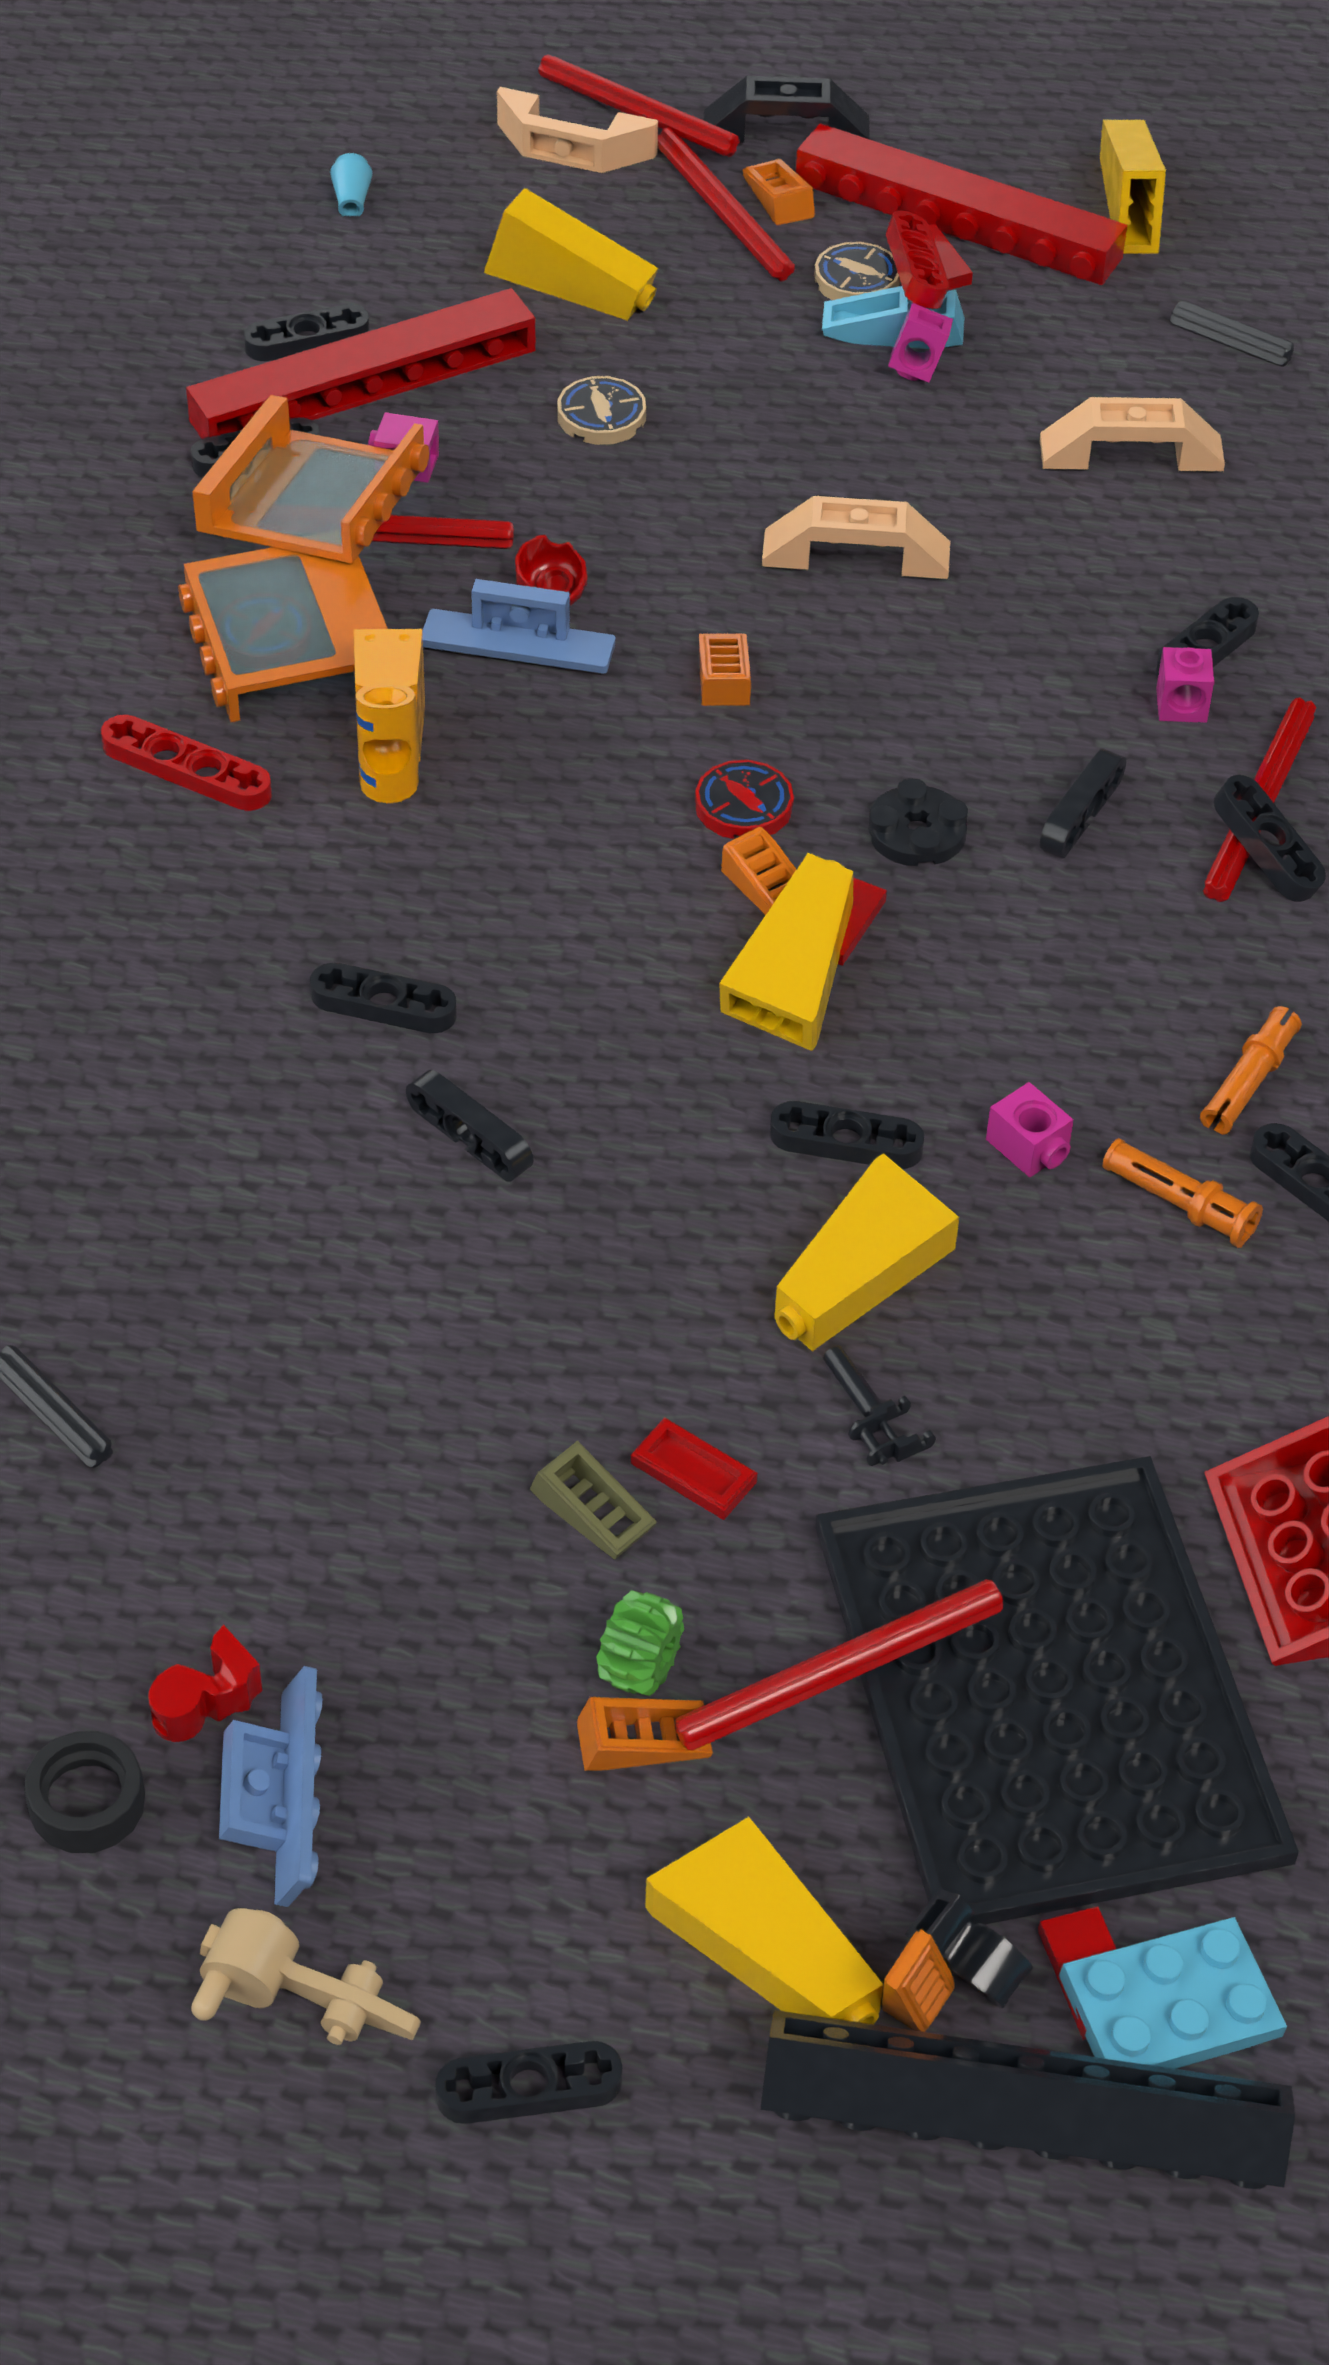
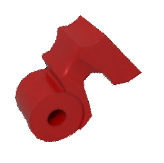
(185, 1697)

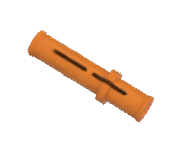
(1260, 1055)

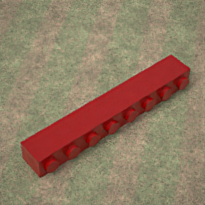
(962, 203)
(370, 364)

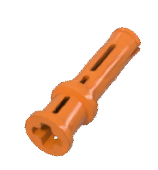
(1207, 1197)

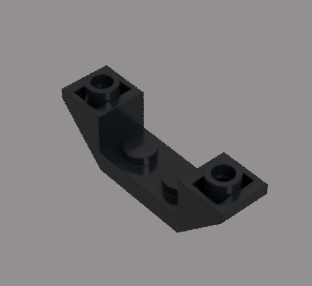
(787, 97)

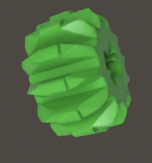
(640, 1643)

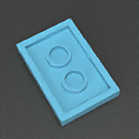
(1174, 1998)

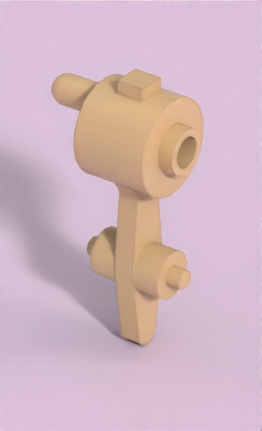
(255, 1958)

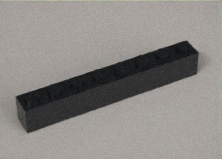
(1029, 2099)

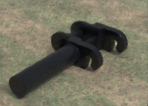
(875, 1413)

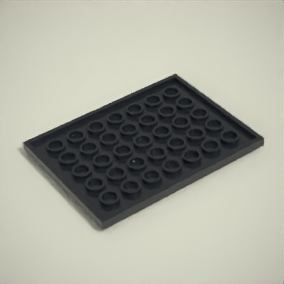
(1084, 1727)

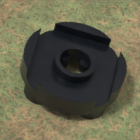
(911, 802)

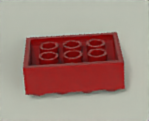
(1279, 1535)

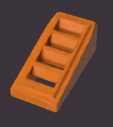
(784, 198)
(724, 669)
(750, 855)
(618, 1752)
(917, 1983)

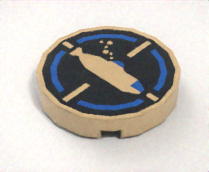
(855, 270)
(601, 409)

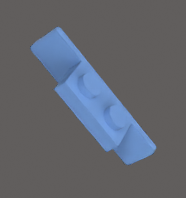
(519, 626)
(271, 1786)

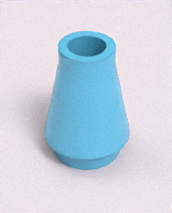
(351, 183)

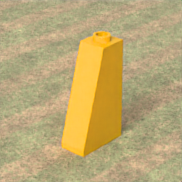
(1133, 182)
(568, 259)
(793, 955)
(864, 1253)
(764, 1927)

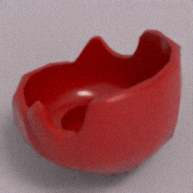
(551, 567)

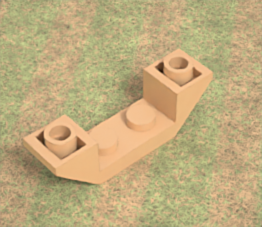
(625, 143)
(1111, 419)
(857, 522)

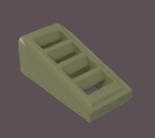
(565, 1502)

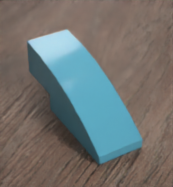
(879, 316)

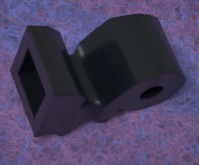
(972, 1949)

